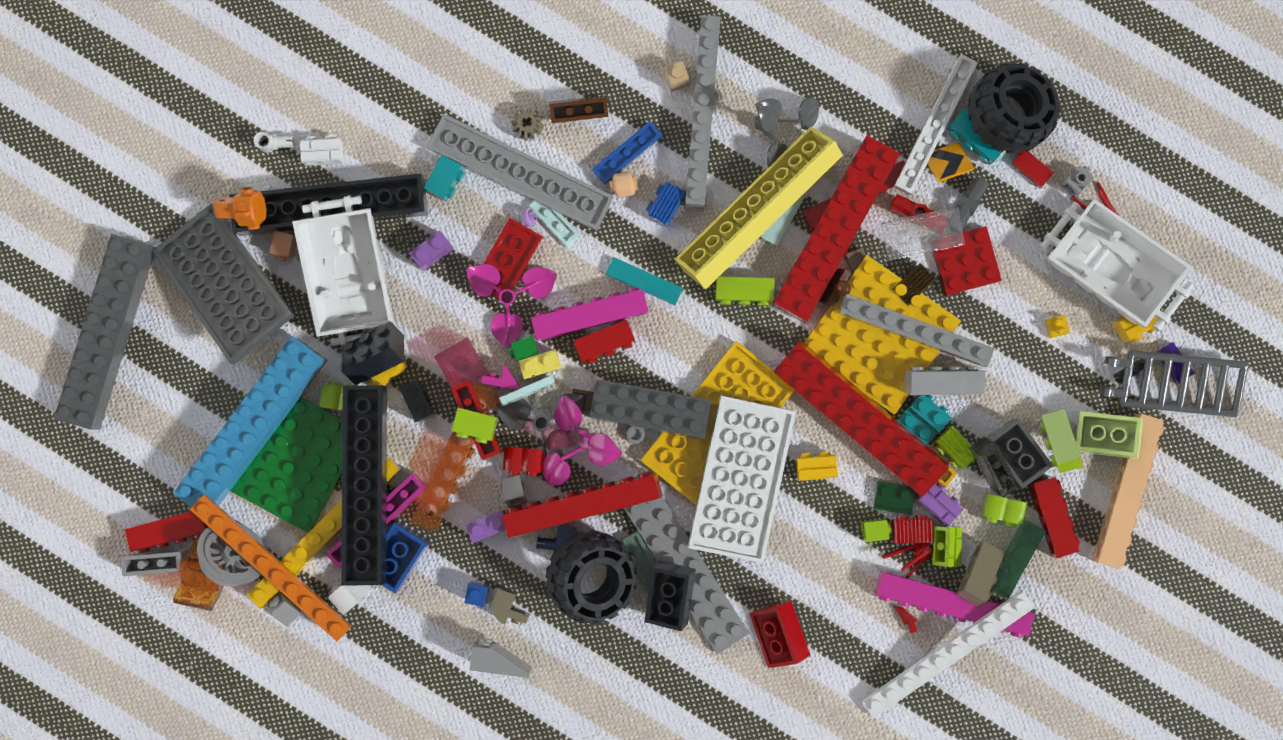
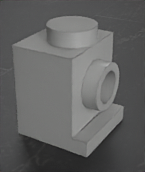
(1073, 184)

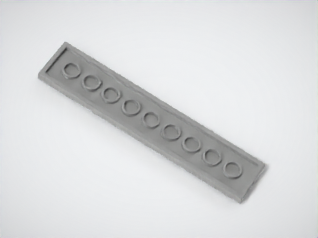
(520, 172)
(669, 544)

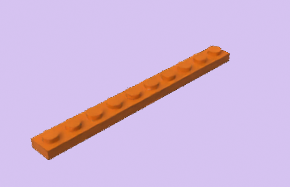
(270, 567)

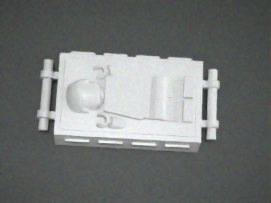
(1118, 264)
(342, 269)

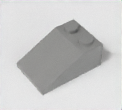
(495, 659)

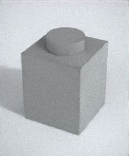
(514, 491)
(283, 609)

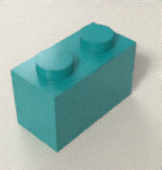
(444, 178)

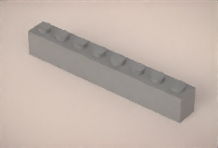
(916, 330)

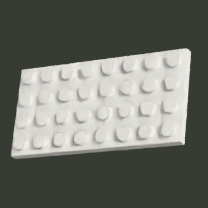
(741, 479)

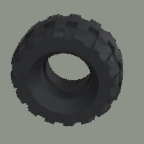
(998, 122)
(571, 564)

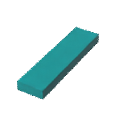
(648, 282)

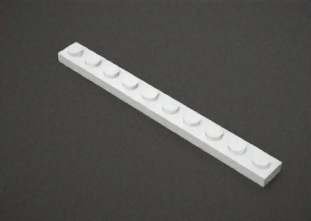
(948, 654)

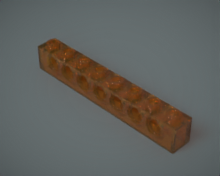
(421, 516)

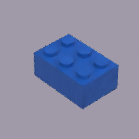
(402, 553)

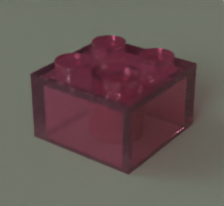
(461, 363)

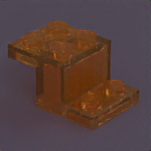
(195, 587)

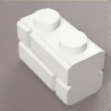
(321, 151)

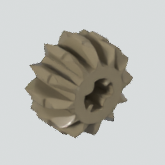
(528, 130)

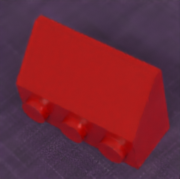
(780, 634)

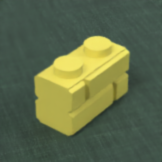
(540, 364)

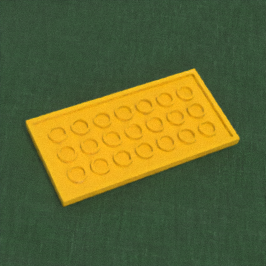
(736, 376)

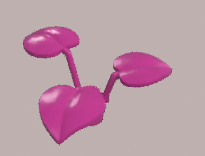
(484, 279)
(601, 446)

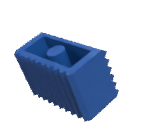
(666, 204)

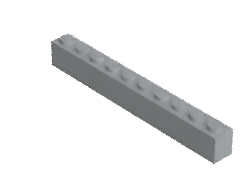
(702, 112)

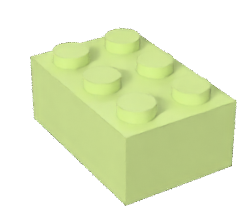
(1109, 435)

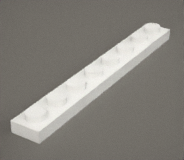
(935, 124)

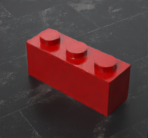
(604, 342)

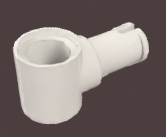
(274, 141)

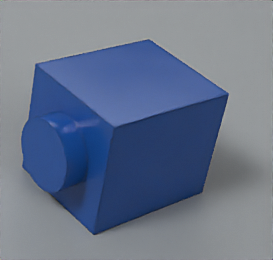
(476, 594)

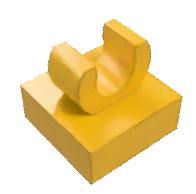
(1057, 326)

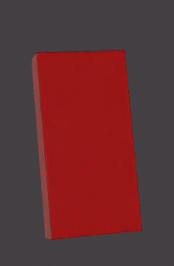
(1032, 168)

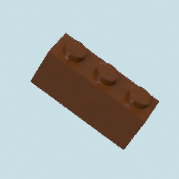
(578, 109)

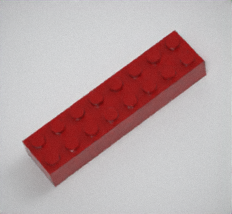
(582, 505)

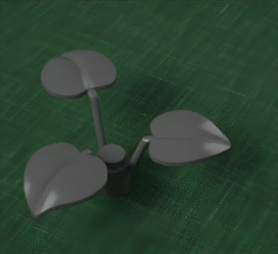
(768, 114)
(517, 413)

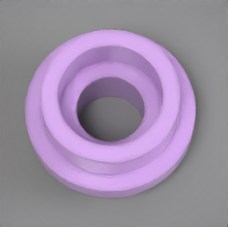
(528, 217)

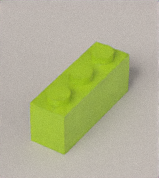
(744, 290)
(1061, 441)

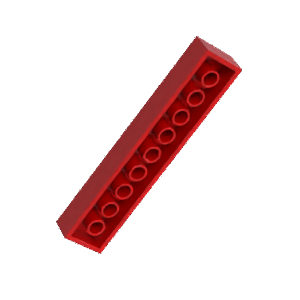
(836, 229)
(861, 418)

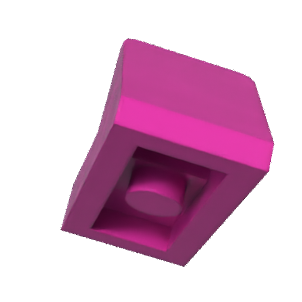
(506, 381)

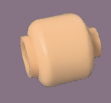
(624, 184)

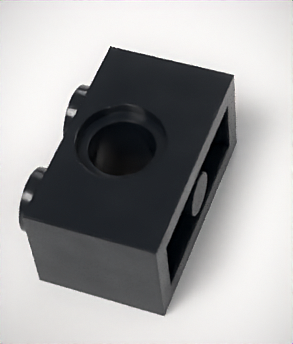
(417, 401)

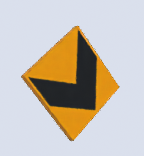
(949, 162)

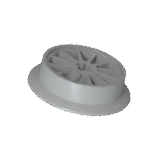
(225, 557)

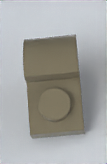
(503, 609)

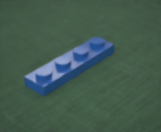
(627, 152)

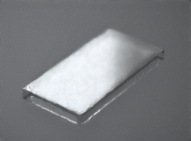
(923, 233)

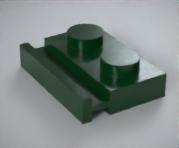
(894, 498)

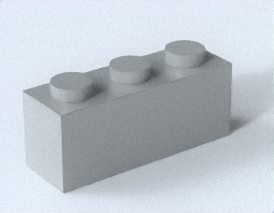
(152, 563)

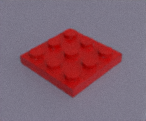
(969, 264)

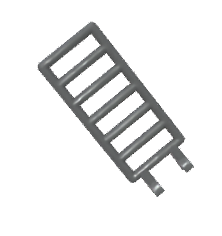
(1187, 361)

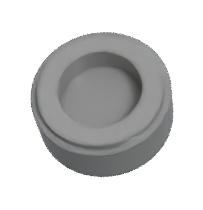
(635, 435)

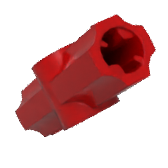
(907, 207)

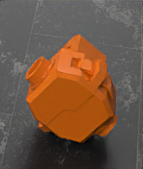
(245, 208)

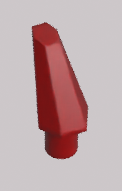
(907, 618)

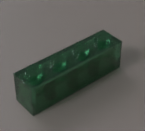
(1017, 557)

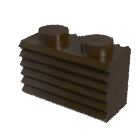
(916, 281)

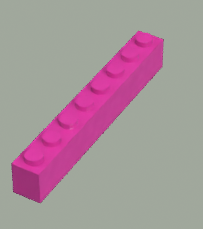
(942, 601)

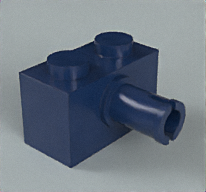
(563, 533)

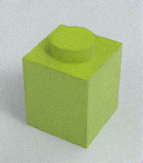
(875, 530)

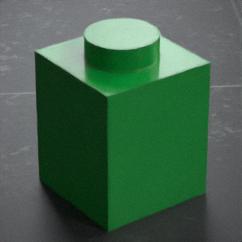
(523, 348)

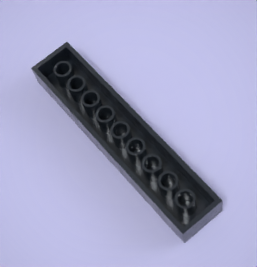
(386, 197)
(364, 485)

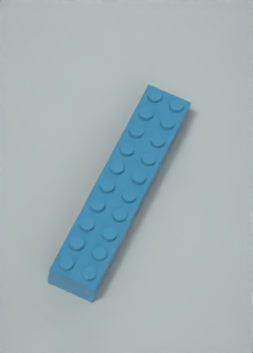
(252, 423)

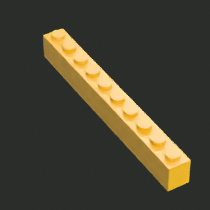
(311, 545)

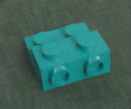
(924, 418)

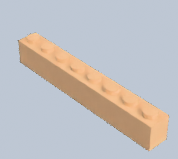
(1126, 497)

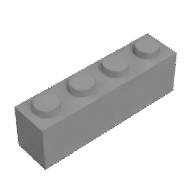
(944, 381)

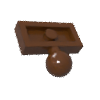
(837, 286)

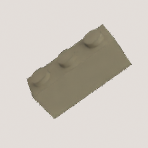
(981, 574)

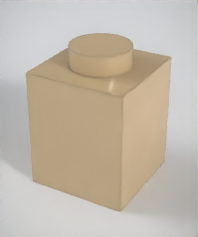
(676, 76)

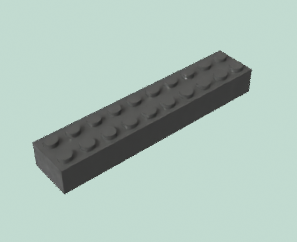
(105, 333)

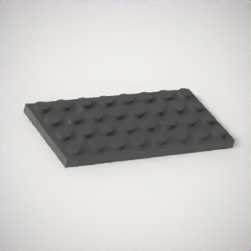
(223, 284)

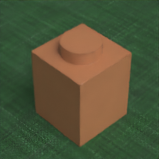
(283, 246)

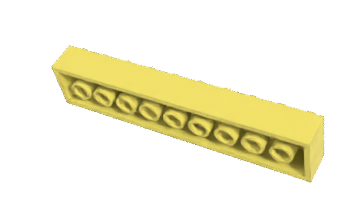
(759, 207)

